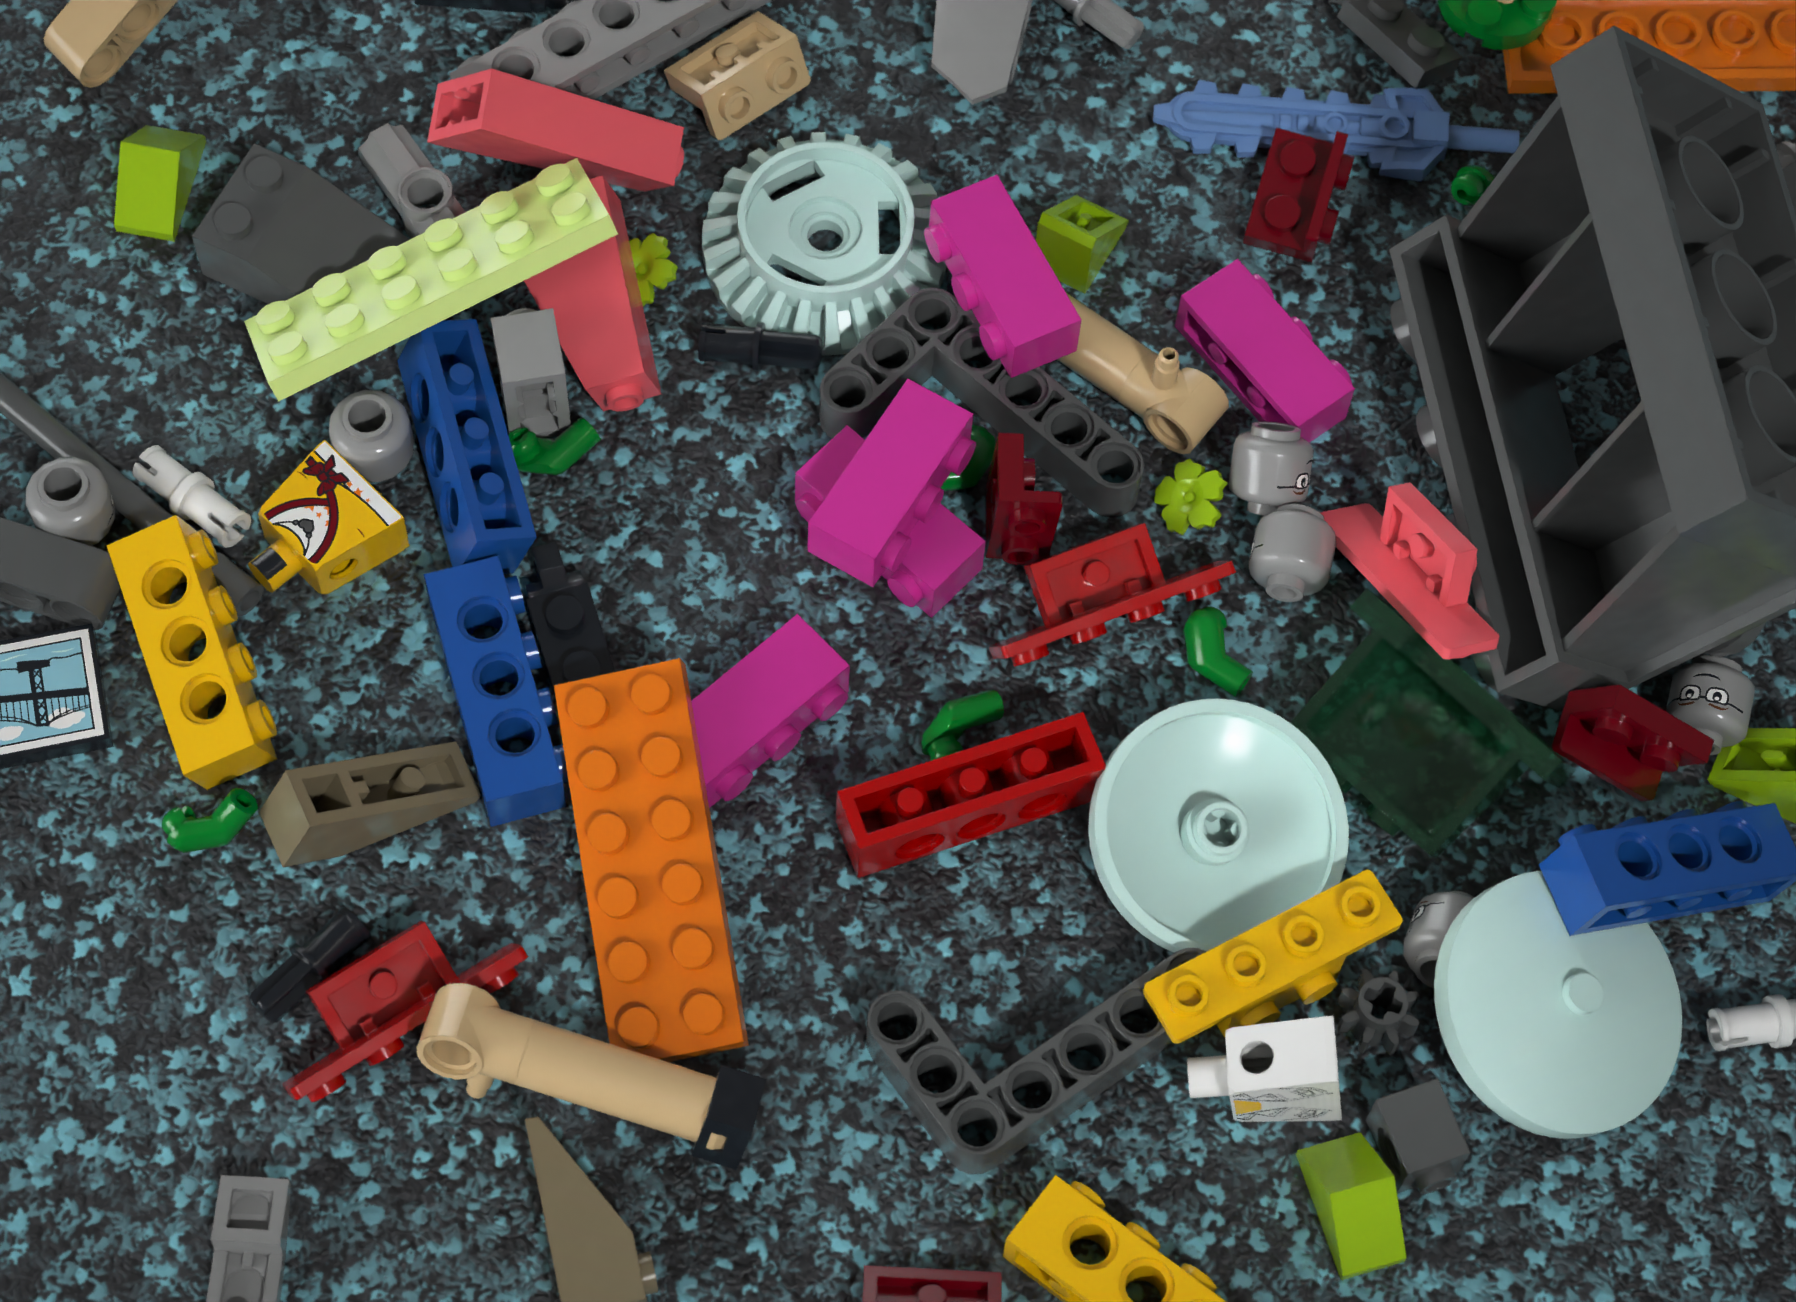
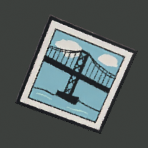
(52, 697)

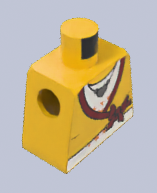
(326, 526)

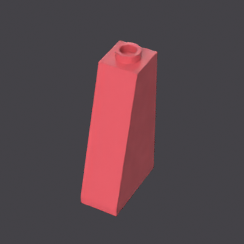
(547, 126)
(602, 316)

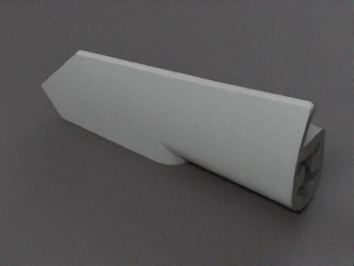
(979, 44)

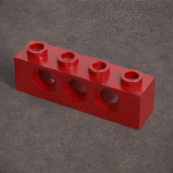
(969, 794)

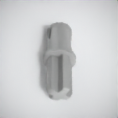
(1106, 18)

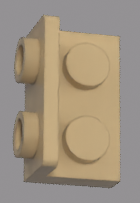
(741, 73)

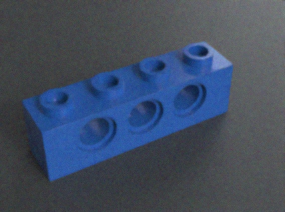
(466, 445)
(460, 603)
(1669, 866)

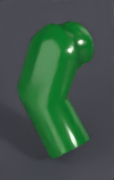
(1207, 651)
(956, 717)
(191, 833)

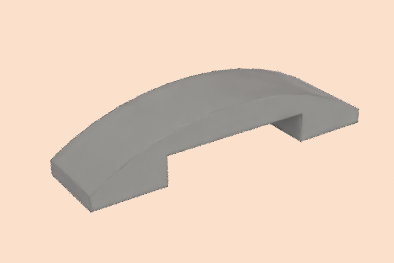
(249, 1239)

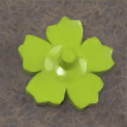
(651, 265)
(1188, 497)

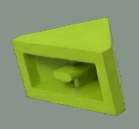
(156, 180)
(1078, 239)
(1760, 769)
(1354, 1204)

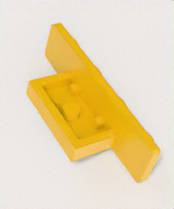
(1274, 962)

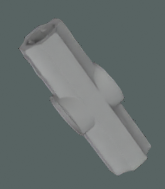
(408, 178)

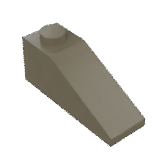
(362, 800)
(587, 1238)

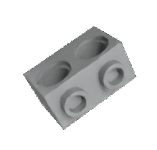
(531, 371)

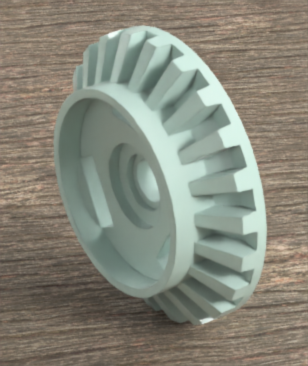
(858, 284)

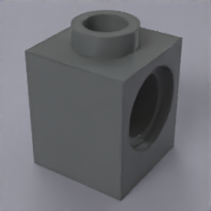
(1418, 1137)

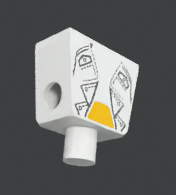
(1274, 1072)

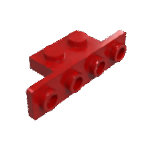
(1099, 583)
(386, 997)

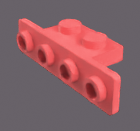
(1418, 567)

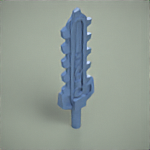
(1398, 131)

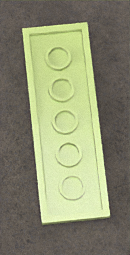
(428, 278)

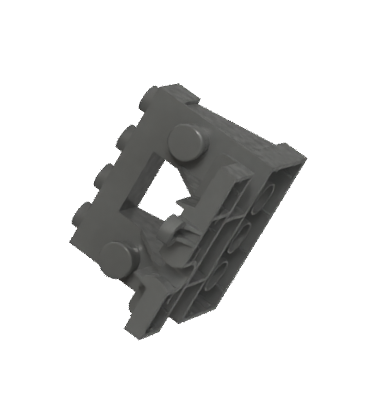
(1648, 219)

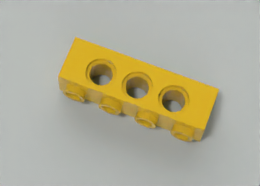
(148, 570)
(1075, 1212)

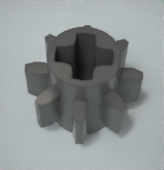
(1387, 994)

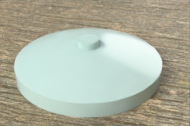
(1215, 823)
(1554, 1023)

